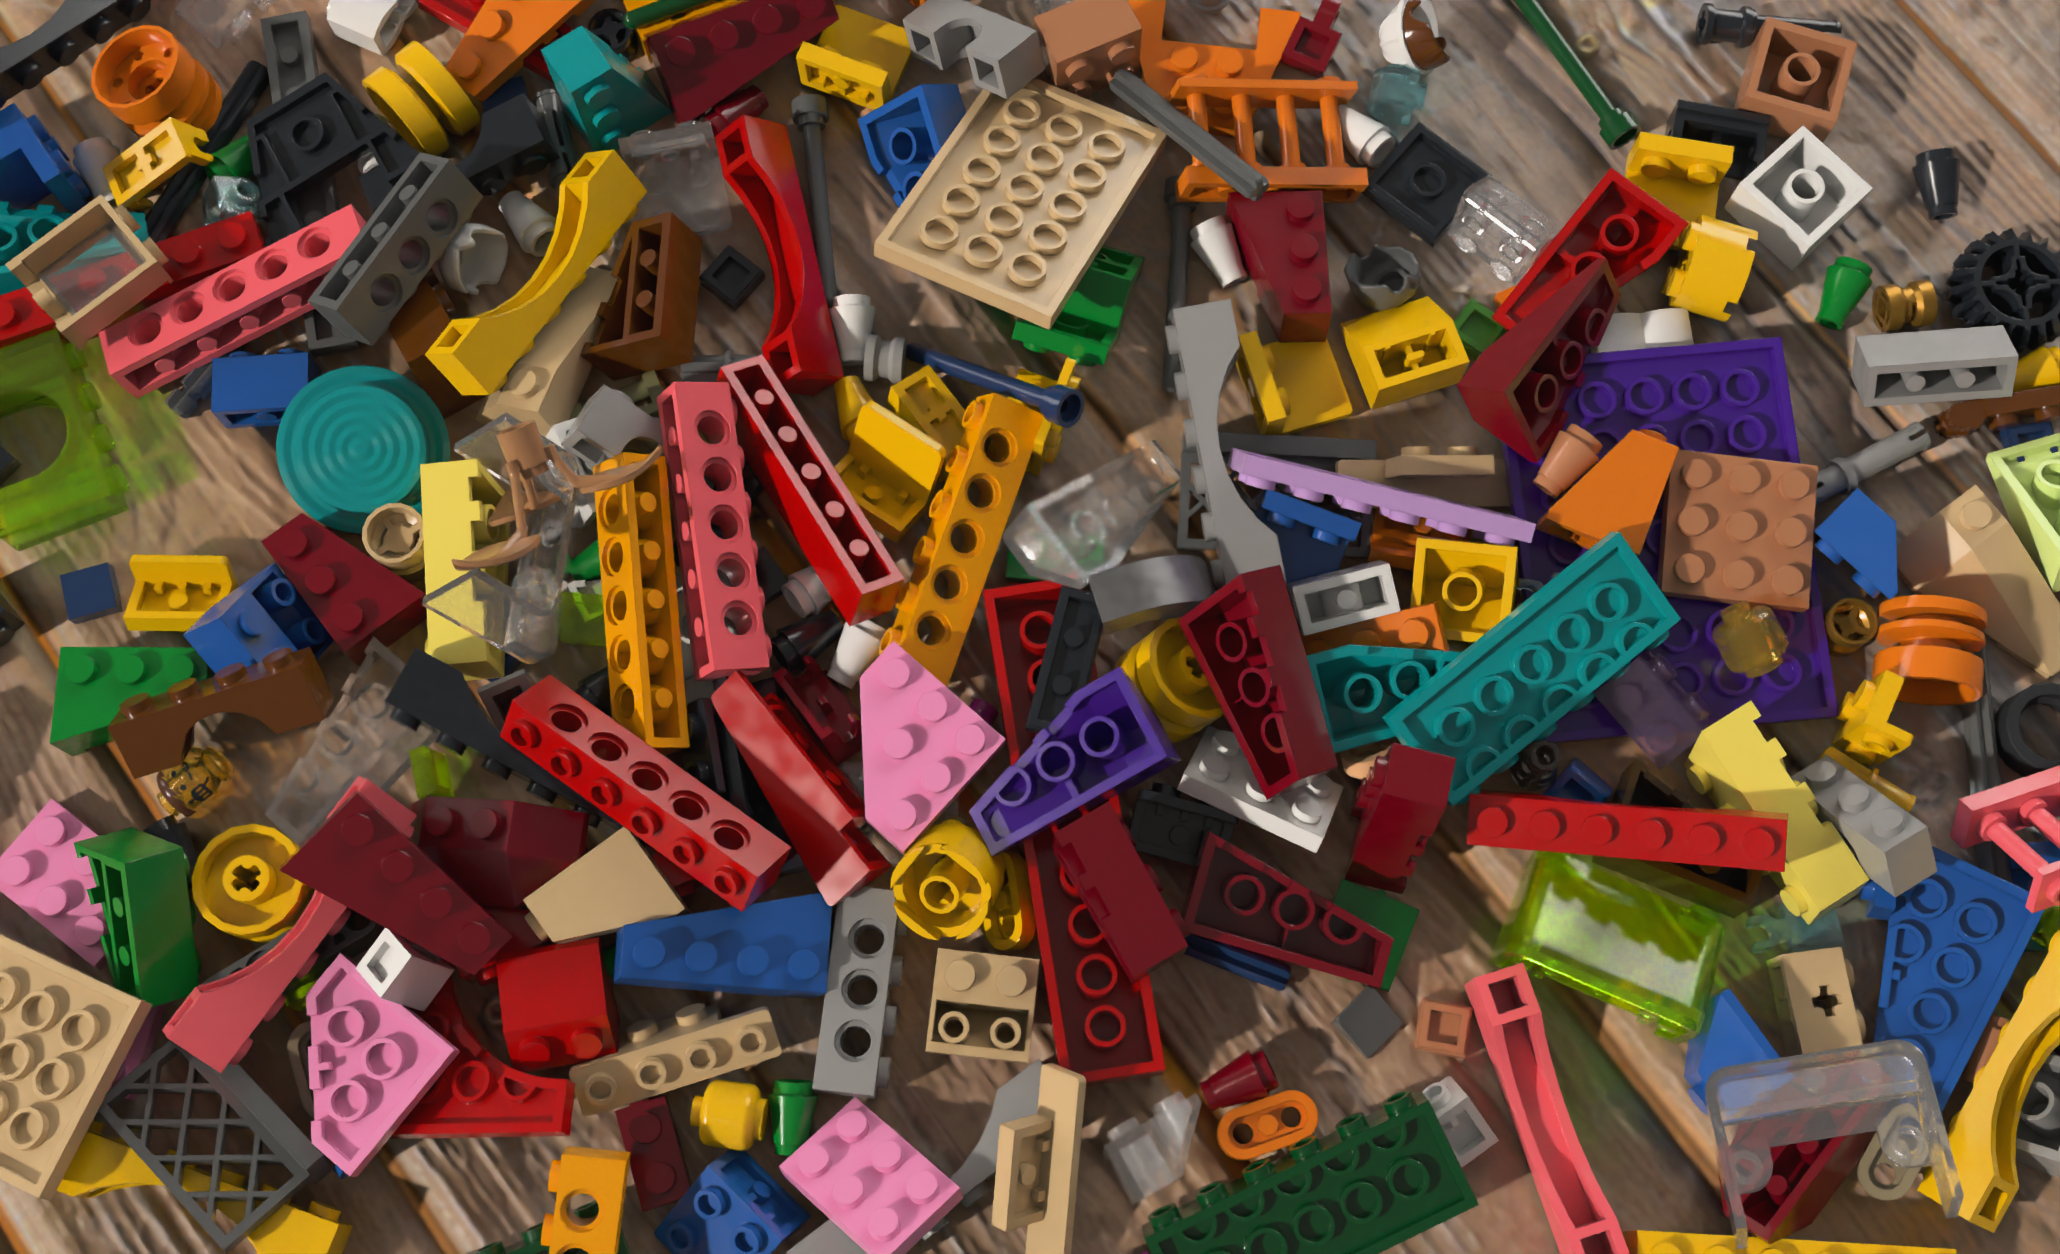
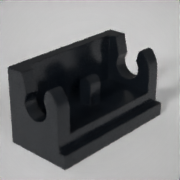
(1723, 126)

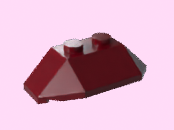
(499, 846)
(1800, 1184)

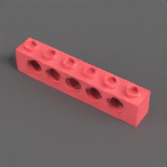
(227, 306)
(701, 552)

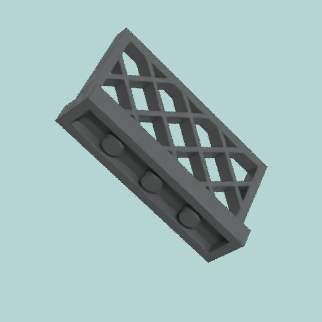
(1308, 451)
(256, 1113)

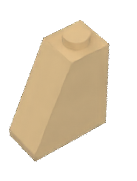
(603, 893)

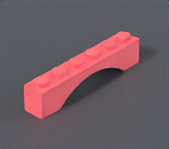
(223, 1013)
(1523, 1065)

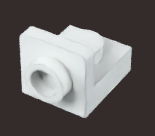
(1460, 1120)

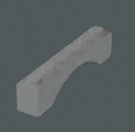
(1207, 350)
(1012, 1101)

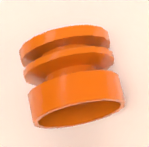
(153, 77)
(1932, 647)

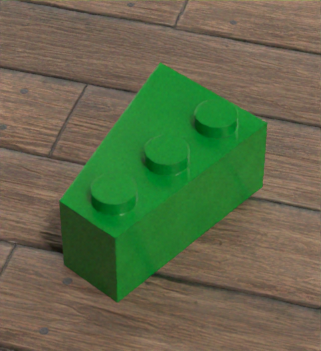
(100, 678)

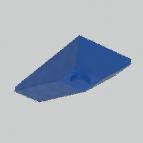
(910, 132)

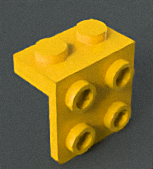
(890, 470)

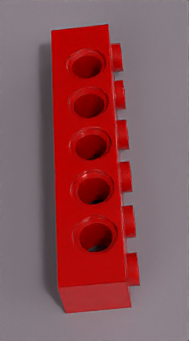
(645, 792)

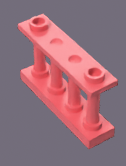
(2011, 807)

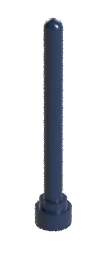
(1057, 403)

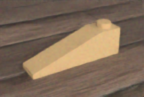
(1978, 557)

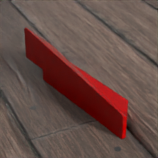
(803, 788)

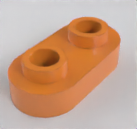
(1266, 1126)

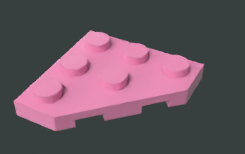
(916, 746)
(365, 1065)

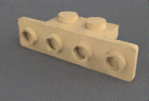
(1455, 476)
(674, 1054)
(1041, 1165)

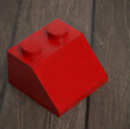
(557, 1005)

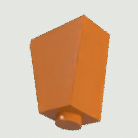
(1615, 494)

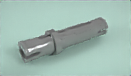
(1844, 474)

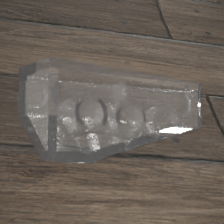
(1092, 519)

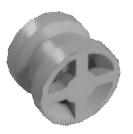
(884, 358)

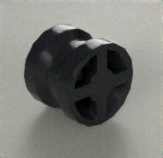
(609, 26)

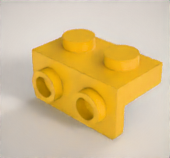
(176, 590)
(1864, 720)

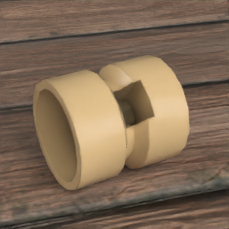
(396, 540)

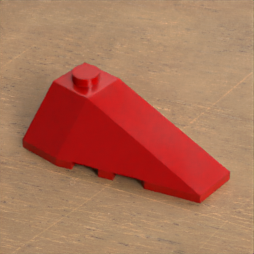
(1612, 224)

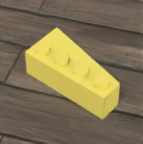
(455, 524)
(1748, 773)

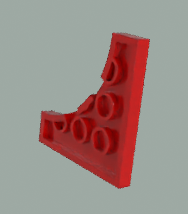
(482, 1093)

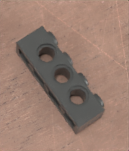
(396, 248)

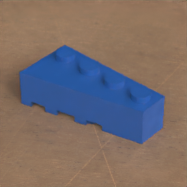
(761, 951)

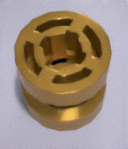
(1904, 305)
(1854, 619)

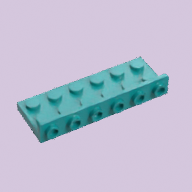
(1536, 665)

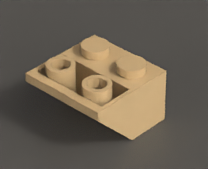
(983, 1005)

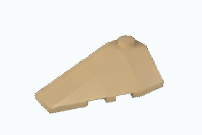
(553, 373)

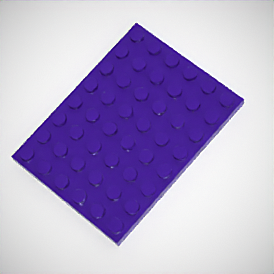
(1708, 401)

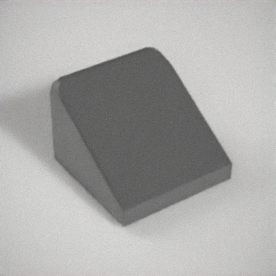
(1367, 1021)

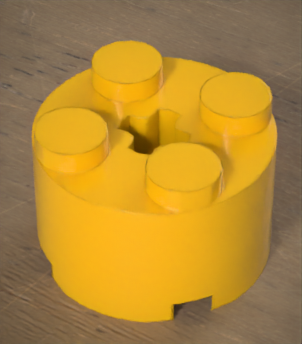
(1710, 267)
(947, 882)

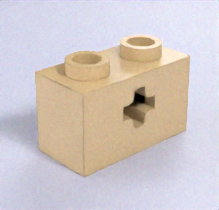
(1821, 975)

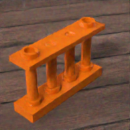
(1335, 180)

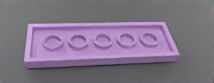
(1394, 502)

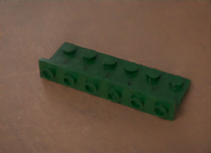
(1332, 1195)

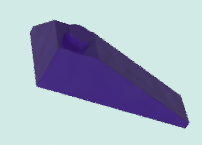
(1087, 755)

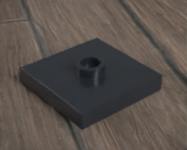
(1423, 183)

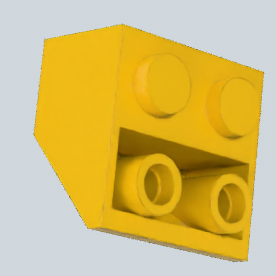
(1405, 351)

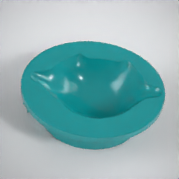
(358, 444)

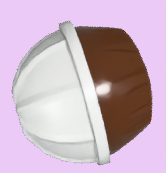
(1412, 37)

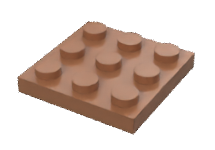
(1738, 530)

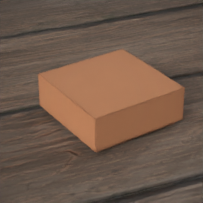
(1442, 1028)

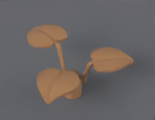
(526, 459)

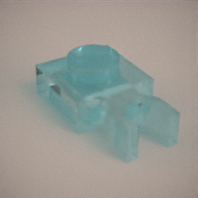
(1796, 932)

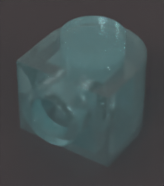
(1395, 94)
(230, 197)

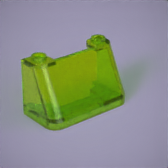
(1613, 942)

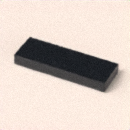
(1067, 656)

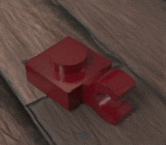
(1314, 41)

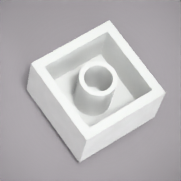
(1797, 197)

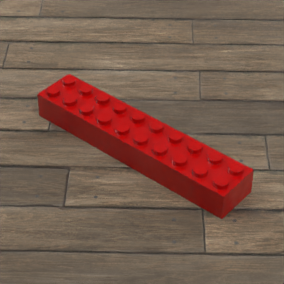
(1096, 1014)

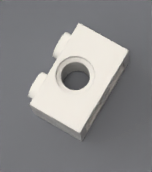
(1343, 597)

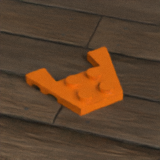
(1166, 60)

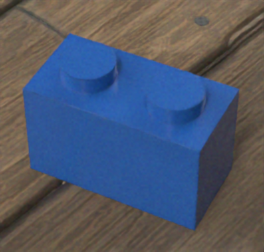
(258, 388)

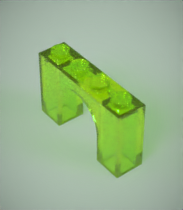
(83, 480)

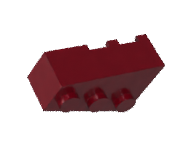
(1287, 258)
(345, 587)
(1120, 892)

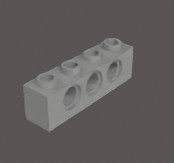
(834, 1069)

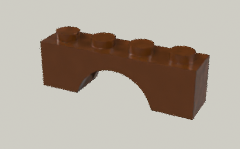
(280, 691)

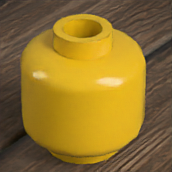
(730, 1115)

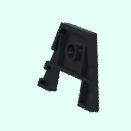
(311, 139)

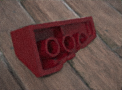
(1528, 373)

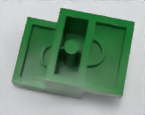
(1093, 314)

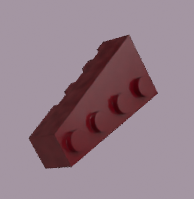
(729, 46)
(1262, 679)
(1397, 815)
(390, 880)
(1266, 912)

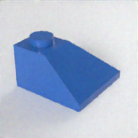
(1724, 1040)

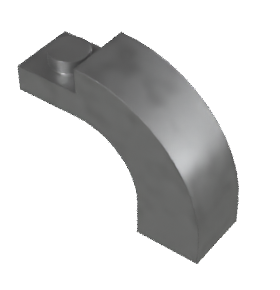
(1150, 590)

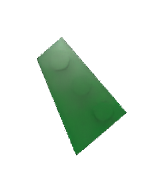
(146, 912)

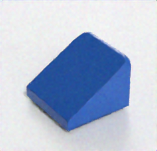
(1579, 783)

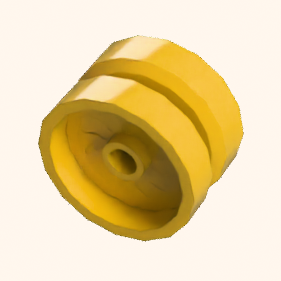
(422, 100)
(1172, 681)
(228, 881)

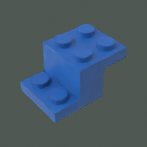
(35, 164)

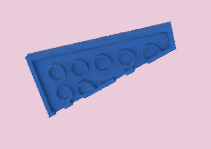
(1949, 963)

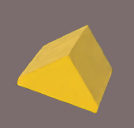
(1469, 582)

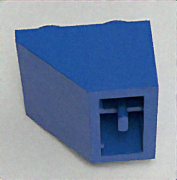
(1864, 538)
(256, 621)

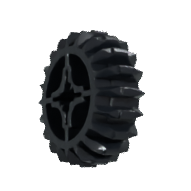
(2024, 276)

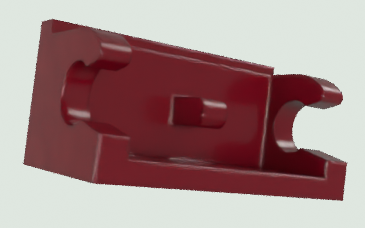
(823, 710)

